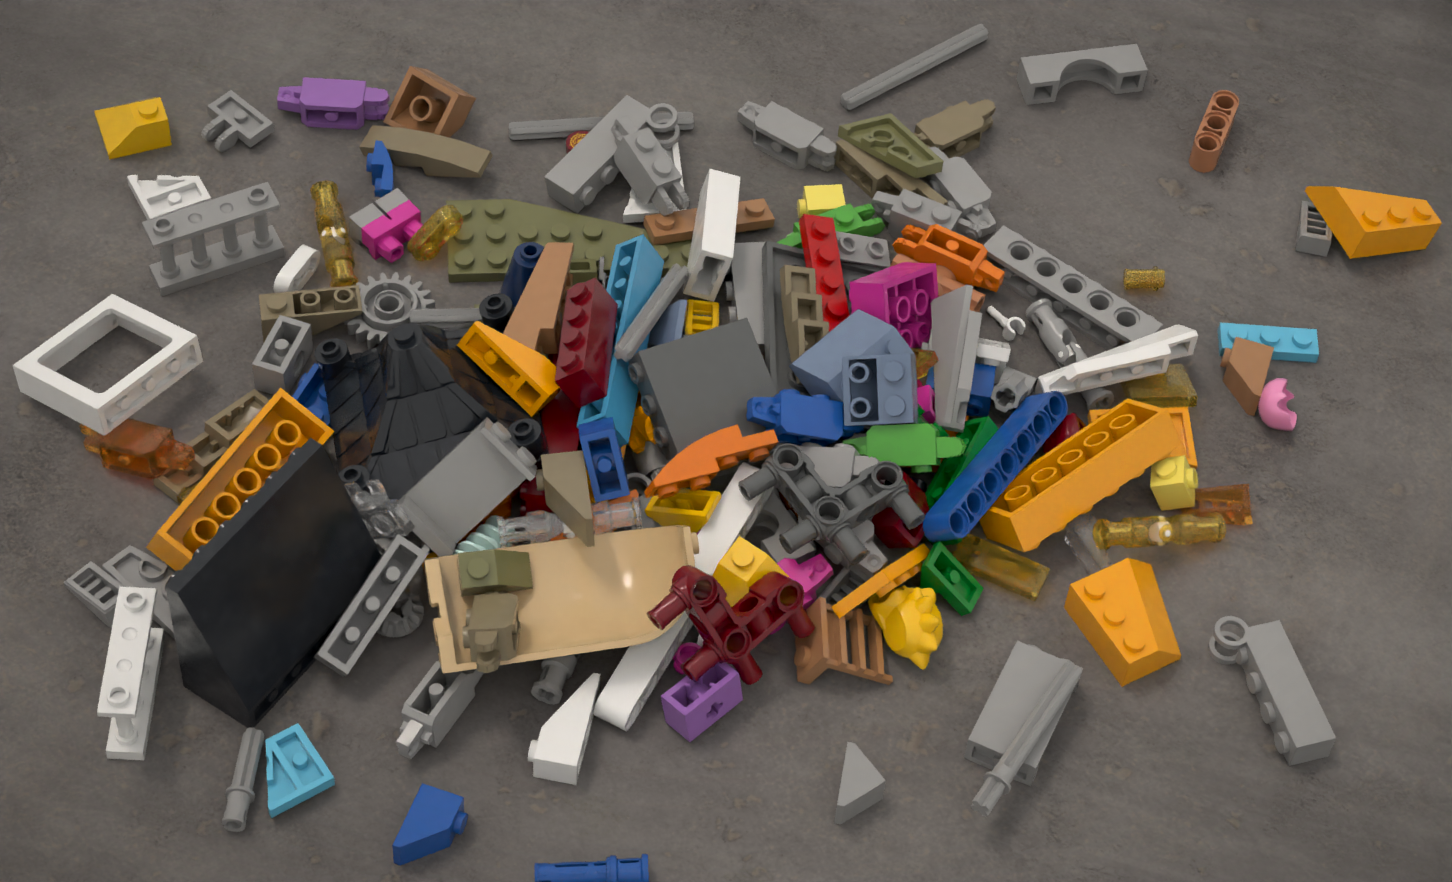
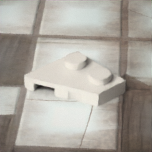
(167, 193)

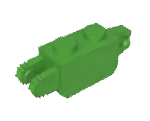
(846, 220)
(908, 445)

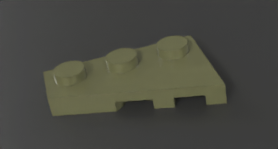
(892, 143)

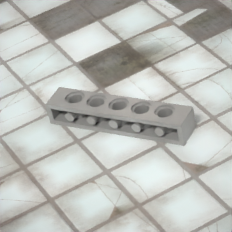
(1074, 297)

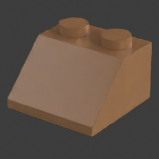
(429, 104)

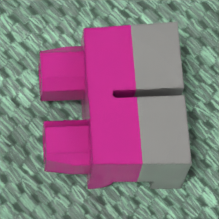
(386, 225)

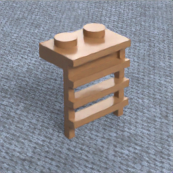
(828, 645)

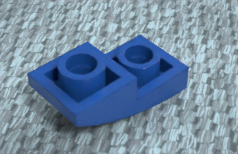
(381, 168)

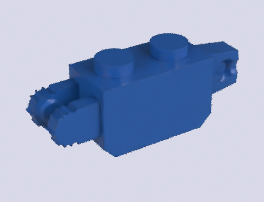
(801, 417)

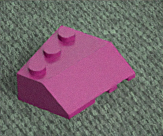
(900, 298)

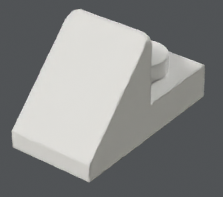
(993, 354)

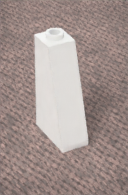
(713, 235)

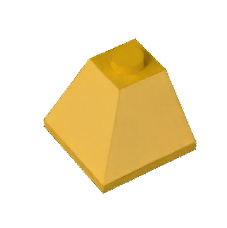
(134, 127)
(742, 568)

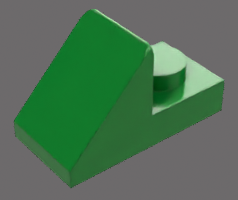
(950, 579)

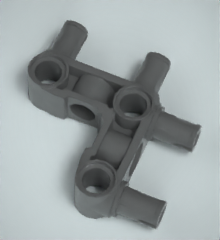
(848, 504)

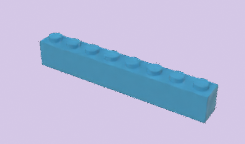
(631, 281)

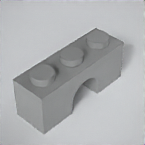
(777, 520)

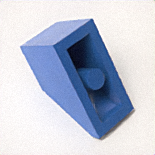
(429, 824)

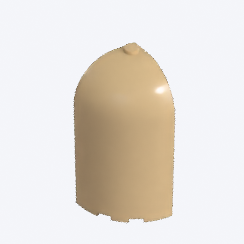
(579, 595)

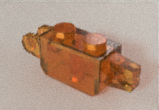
(139, 449)

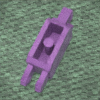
(334, 102)

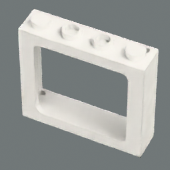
(108, 409)

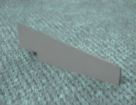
(955, 344)

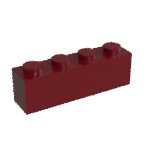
(586, 343)

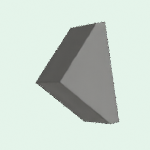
(859, 785)

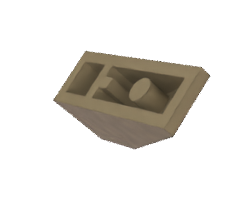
(567, 491)

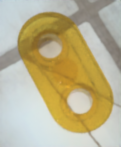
(435, 233)

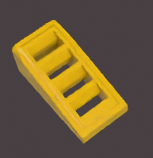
(696, 323)

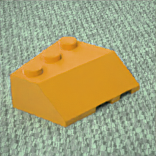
(1373, 221)
(1124, 619)

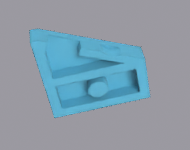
(293, 770)

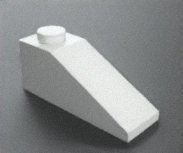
(565, 736)

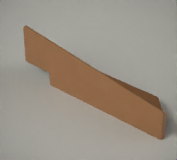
(541, 307)

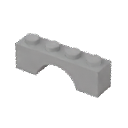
(1115, 67)

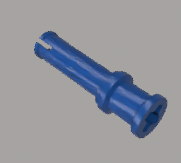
(601, 871)

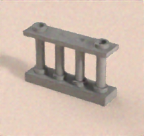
(221, 258)

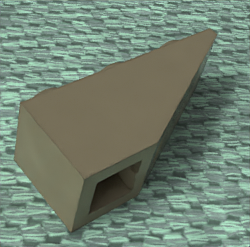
(318, 307)

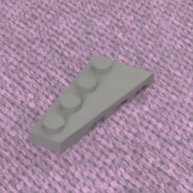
(141, 570)

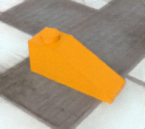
(513, 366)

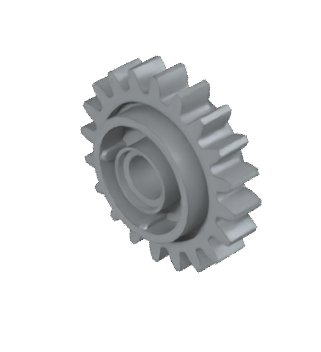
(386, 306)

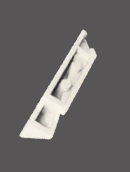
(1124, 363)

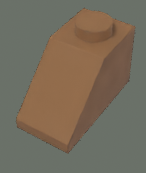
(1246, 371)

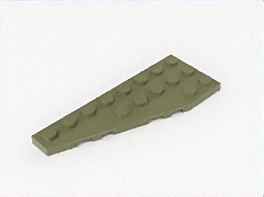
(498, 226)

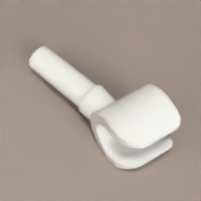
(1008, 324)

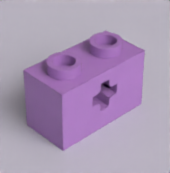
(697, 705)

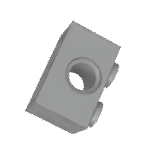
(282, 355)

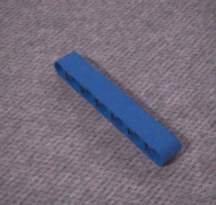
(995, 467)

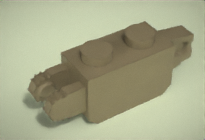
(957, 127)
(492, 629)

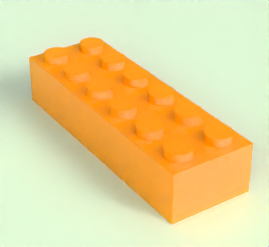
(1080, 474)
(237, 475)

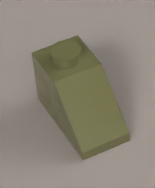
(493, 571)

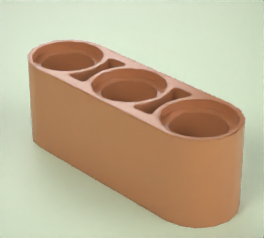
(1213, 131)

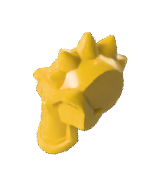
(909, 622)

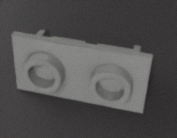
(863, 250)

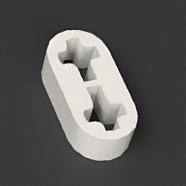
(297, 270)

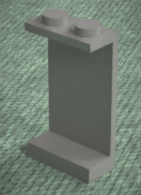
(466, 486)
(1011, 702)

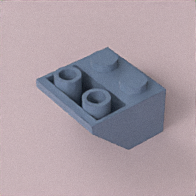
(880, 390)

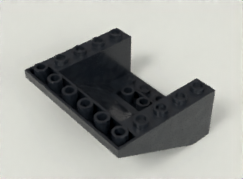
(270, 587)

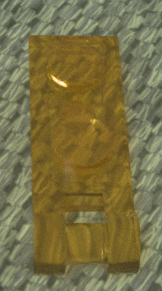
(1001, 566)

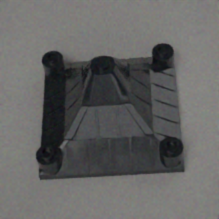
(416, 401)

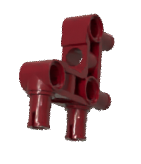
(734, 630)

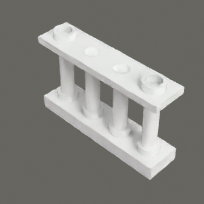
(131, 673)

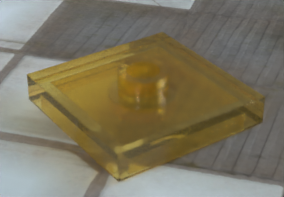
(1163, 389)

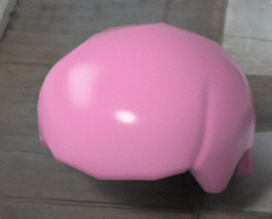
(1274, 408)

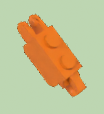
(954, 251)

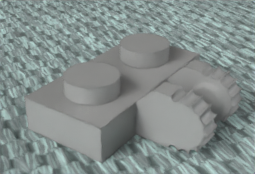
(240, 121)

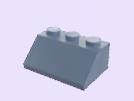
(857, 335)

